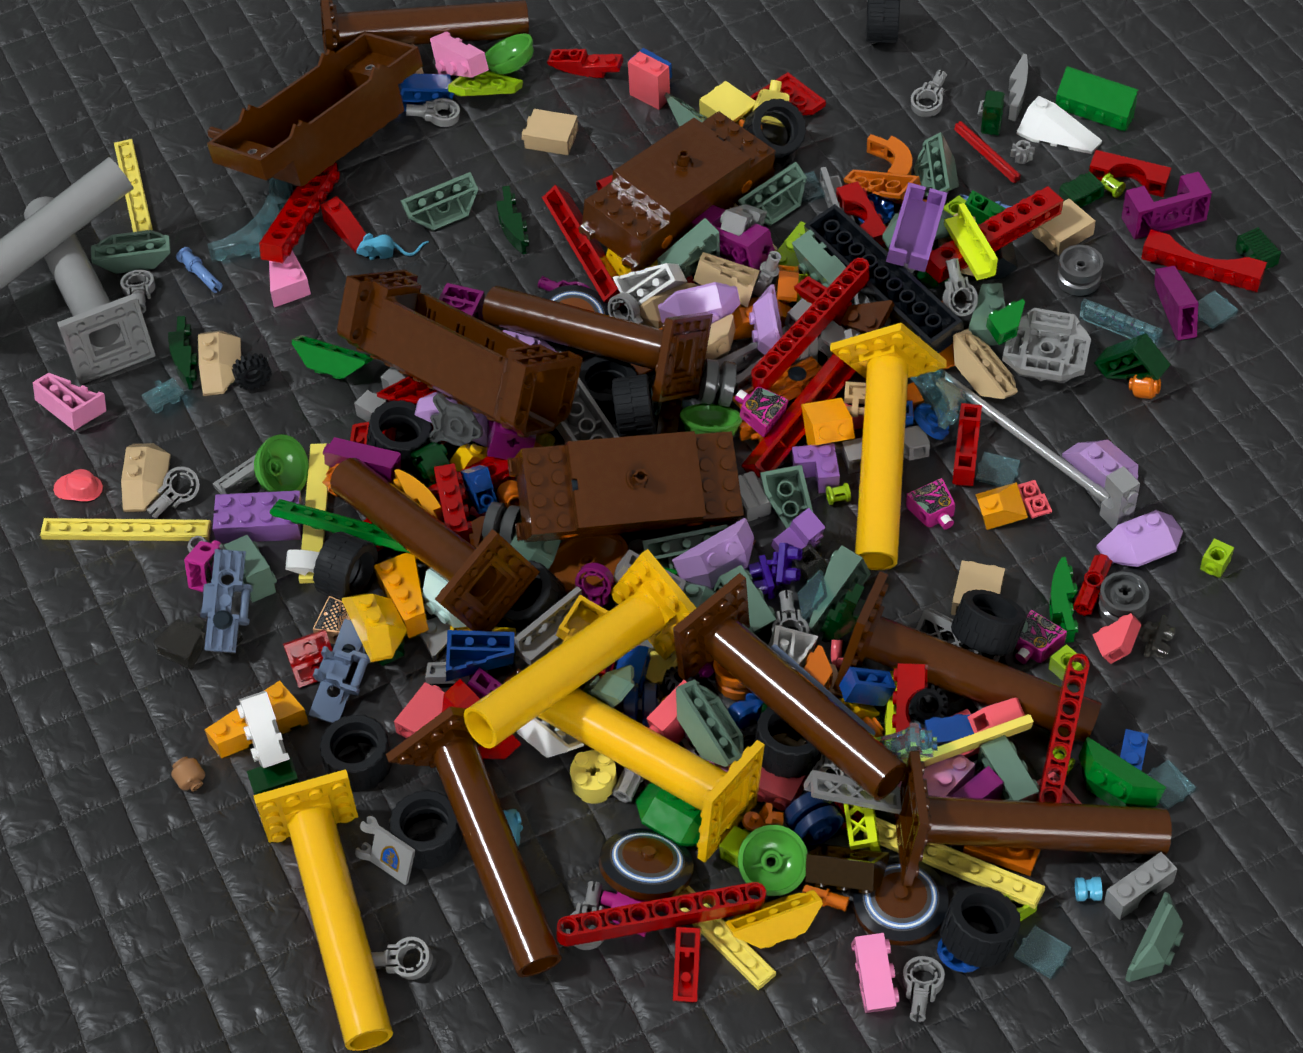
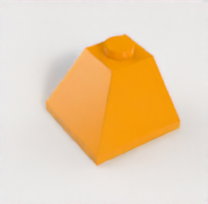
(1001, 506)

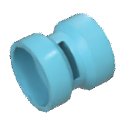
(1088, 889)

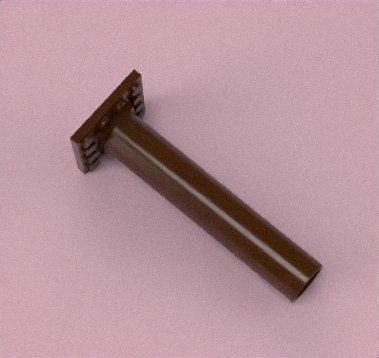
(420, 24)
(674, 352)
(480, 579)
(722, 633)
(956, 667)
(1019, 824)
(510, 892)

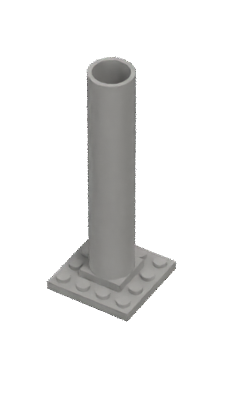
(61, 219)
(101, 333)

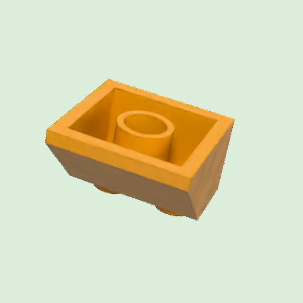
(827, 422)

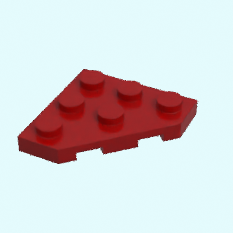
(799, 95)

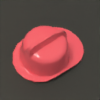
(78, 486)

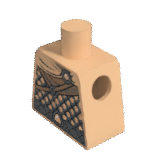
(331, 618)

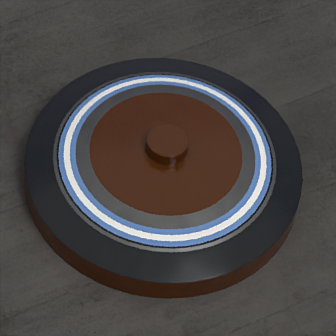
(645, 864)
(903, 912)

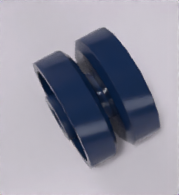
(641, 707)
(813, 819)

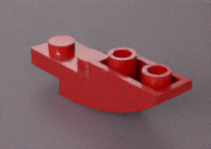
(580, 63)

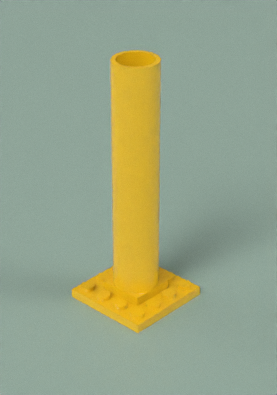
(886, 362)
(646, 609)
(717, 793)
(310, 816)

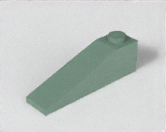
(841, 574)

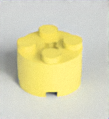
(593, 776)

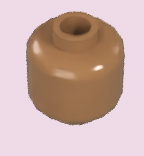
(188, 774)

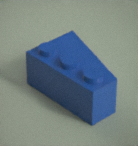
(424, 87)
(477, 649)

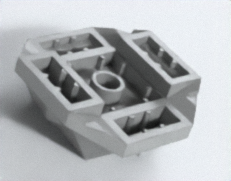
(1048, 346)

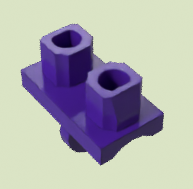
(782, 563)
(760, 569)

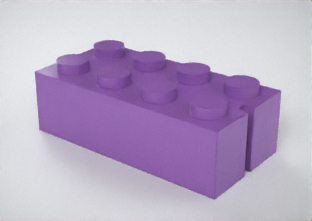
(916, 227)
(250, 515)

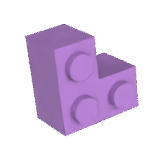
(818, 462)
(802, 531)

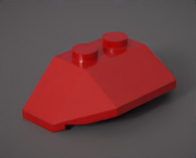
(405, 390)
(463, 697)

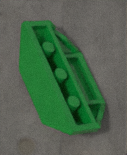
(329, 358)
(1116, 779)
(669, 815)

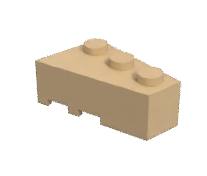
(723, 271)

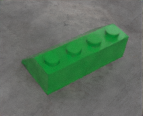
(1097, 98)

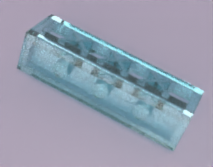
(1117, 321)

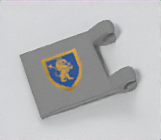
(387, 851)

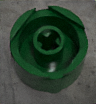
(428, 458)

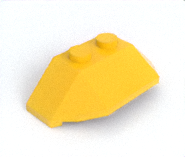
(376, 624)
(777, 920)

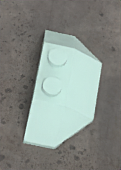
(432, 586)

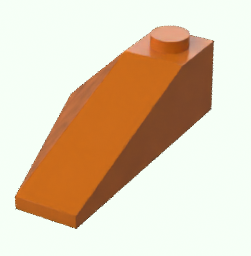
(884, 185)

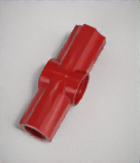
(1089, 593)

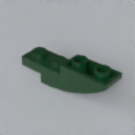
(512, 222)
(182, 352)
(844, 617)

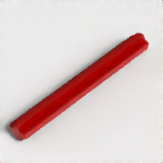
(984, 149)

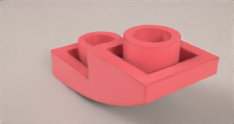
(1034, 502)

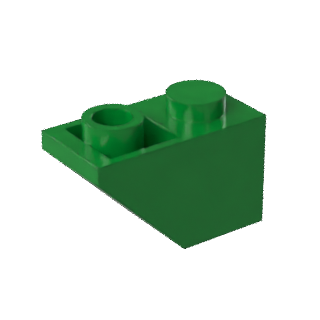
(982, 207)
(1004, 323)

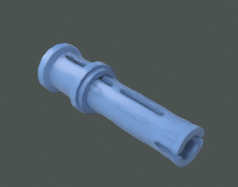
(194, 265)

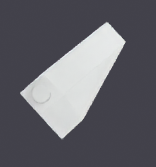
(1052, 124)

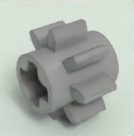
(1022, 151)

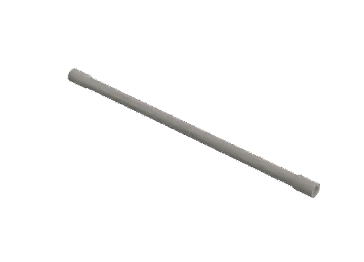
(1095, 489)

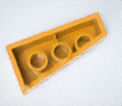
(402, 584)
(228, 734)

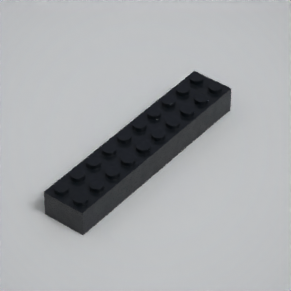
(913, 302)

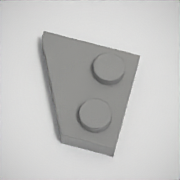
(436, 637)

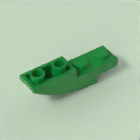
(1062, 599)

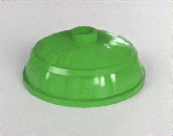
(510, 54)
(710, 419)
(287, 461)
(782, 846)

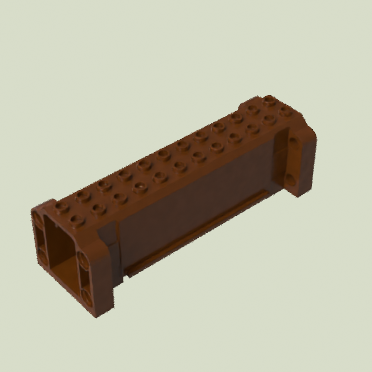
(457, 353)

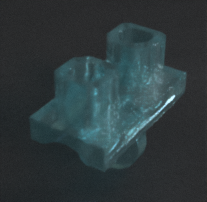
(162, 394)

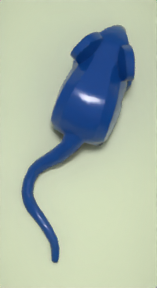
(746, 711)

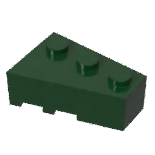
(1133, 357)

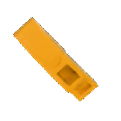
(417, 492)

